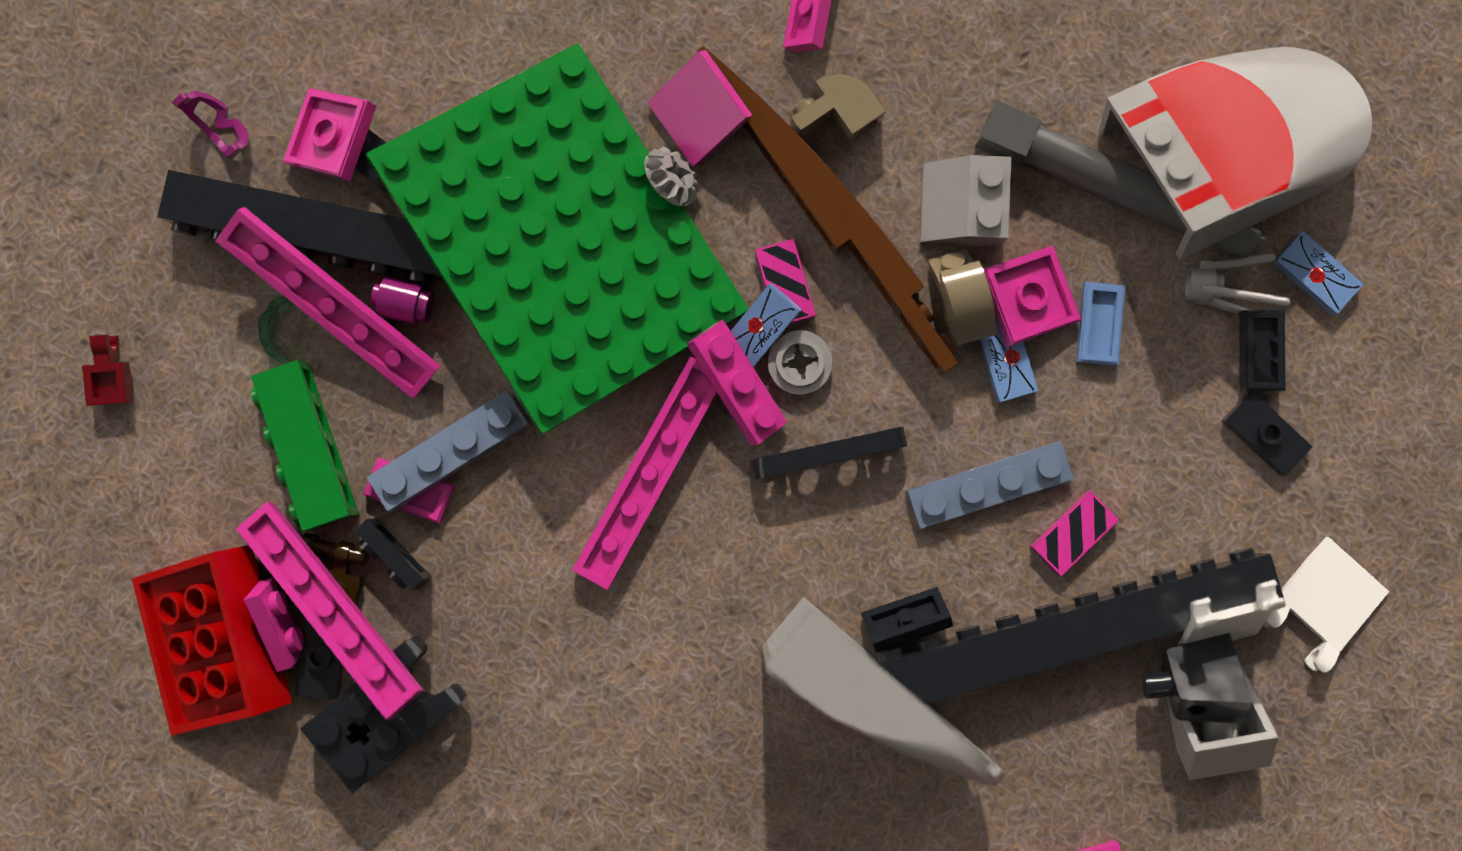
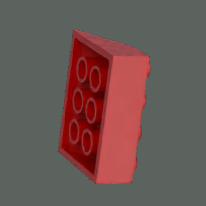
(206, 642)

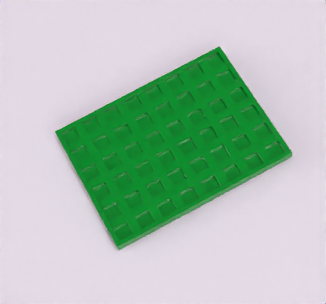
(556, 236)

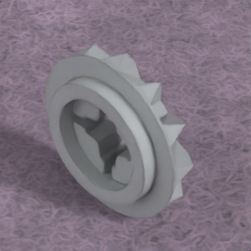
(678, 184)
(811, 347)

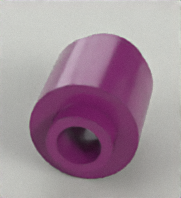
(402, 301)

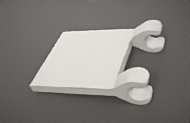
(1331, 599)
(1237, 621)

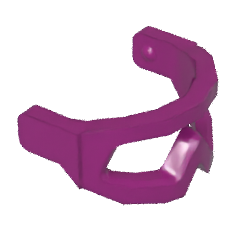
(188, 103)

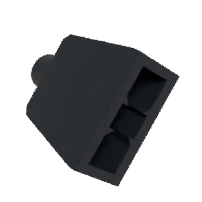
(1202, 681)

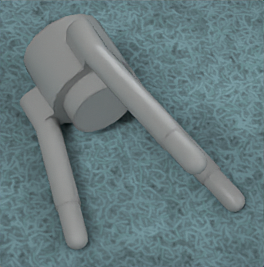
(1207, 286)

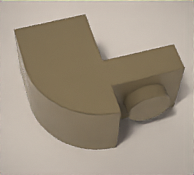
(845, 101)
(965, 296)

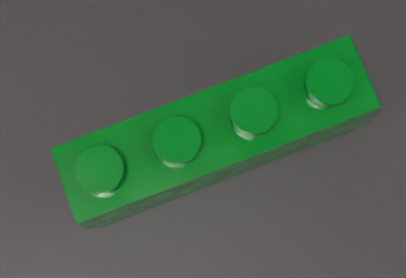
(304, 446)

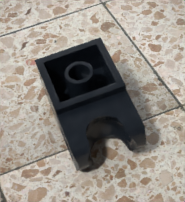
(360, 757)

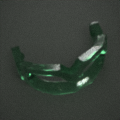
(266, 327)

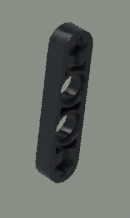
(828, 453)

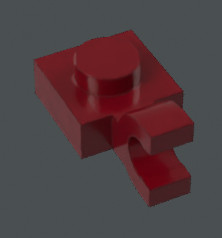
(107, 379)

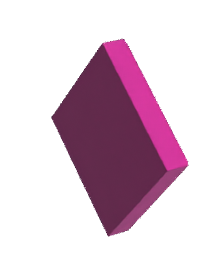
(699, 108)
(329, 134)
(1031, 296)

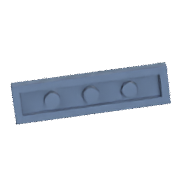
(447, 452)
(989, 484)

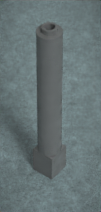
(1021, 137)

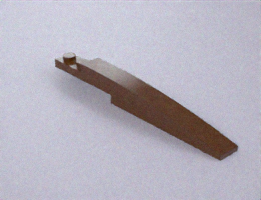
(841, 219)

